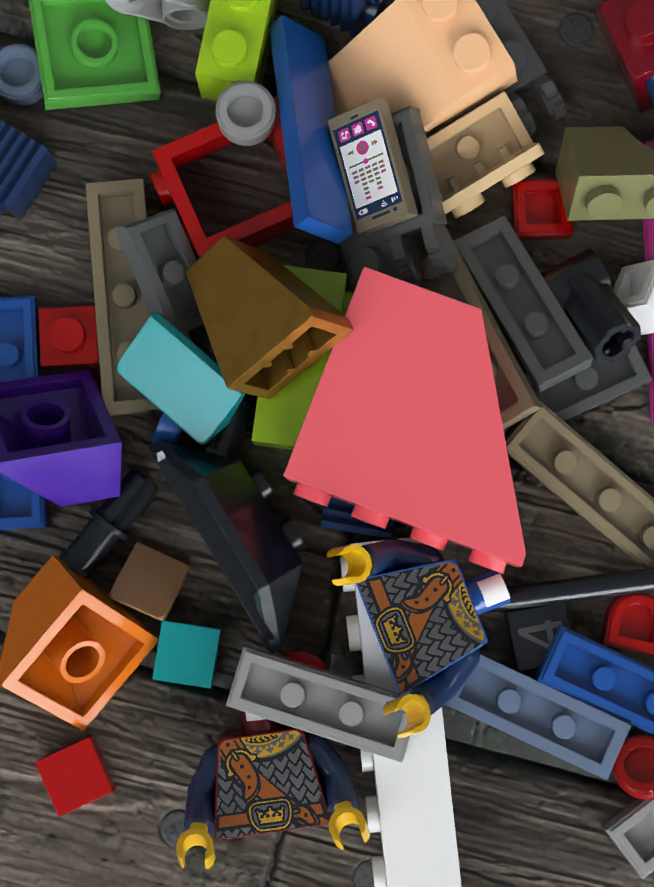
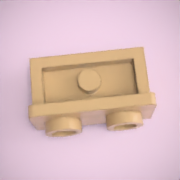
(479, 152)

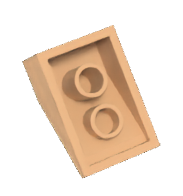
(423, 57)

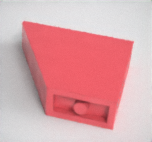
(413, 424)

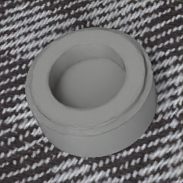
(246, 113)

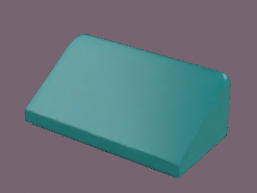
(179, 379)

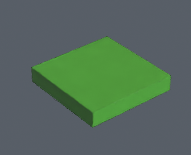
(92, 54)

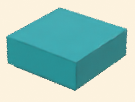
(187, 653)

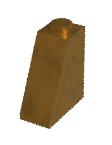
(261, 318)

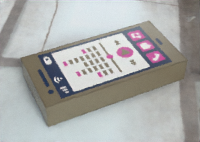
(372, 167)

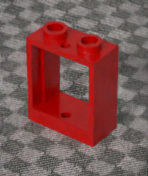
(170, 189)

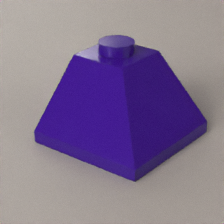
(59, 438)

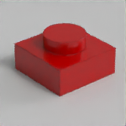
(68, 337)

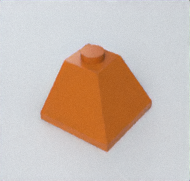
(70, 645)

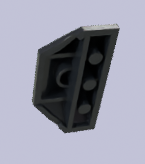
(240, 531)

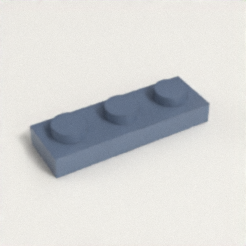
(542, 716)

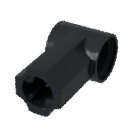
(592, 306)

